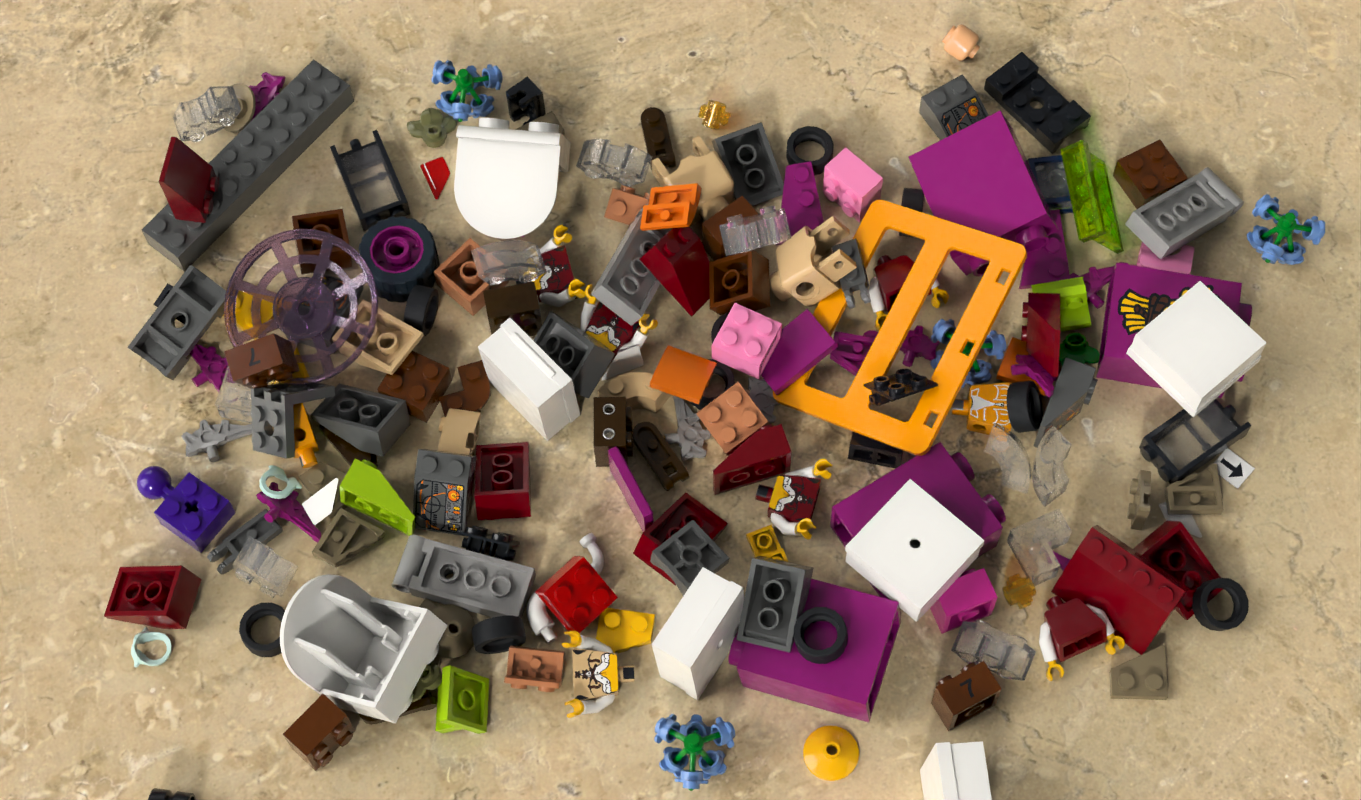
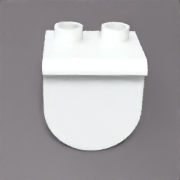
(508, 175)
(358, 646)

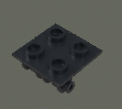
(897, 386)
(478, 534)

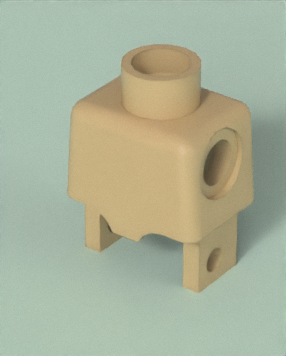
(707, 171)
(809, 266)

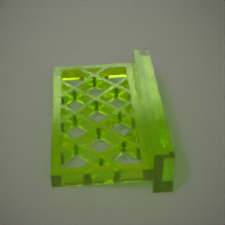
(1091, 197)

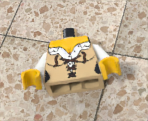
(594, 674)

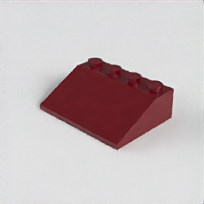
(1123, 585)

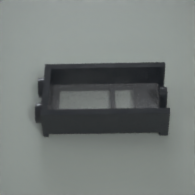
(371, 182)
(1189, 442)

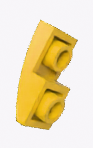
(765, 543)

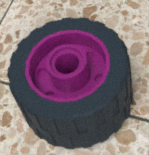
(399, 256)

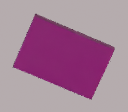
(798, 350)
(630, 489)

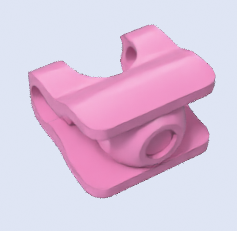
(1178, 263)

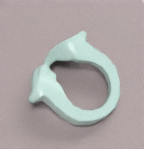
(292, 483)
(146, 636)

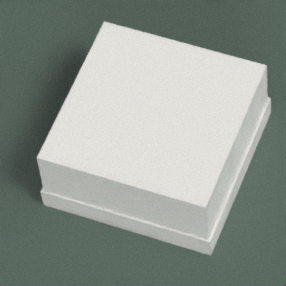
(1196, 348)
(529, 379)
(913, 550)
(699, 633)
(956, 772)

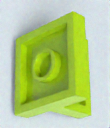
(1073, 302)
(462, 701)

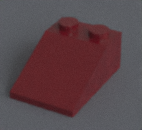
(188, 183)
(681, 267)
(1043, 329)
(756, 460)
(502, 481)
(671, 521)
(1180, 556)
(153, 596)

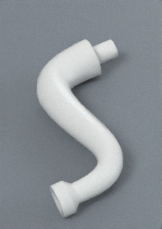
(536, 609)

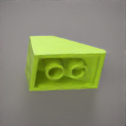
(371, 494)

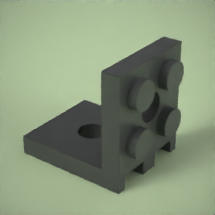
(274, 408)

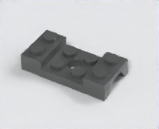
(161, 341)

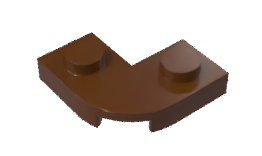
(475, 391)

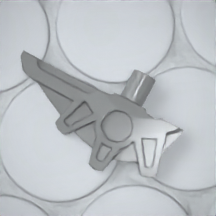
(763, 397)
(689, 432)
(211, 437)

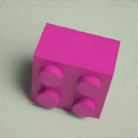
(965, 600)

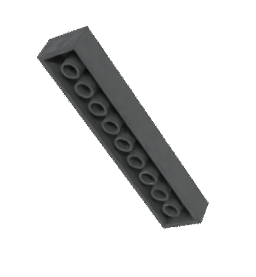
(255, 161)

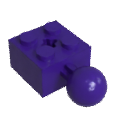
(182, 502)

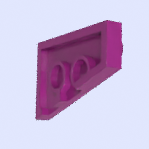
(801, 198)
(1049, 262)

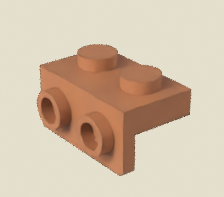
(625, 204)
(535, 668)

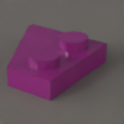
(851, 350)

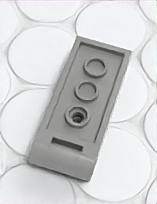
(1184, 213)
(626, 282)
(478, 584)

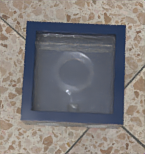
(1052, 182)

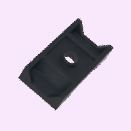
(1020, 84)

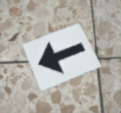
(1233, 468)

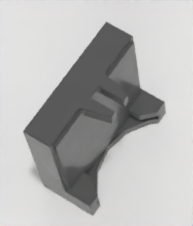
(686, 554)

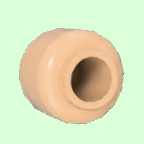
(961, 42)

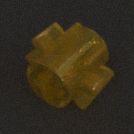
(714, 114)
(1019, 591)

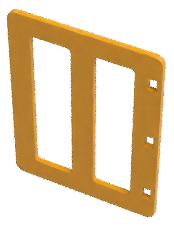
(940, 239)

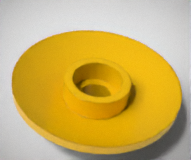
(831, 766)

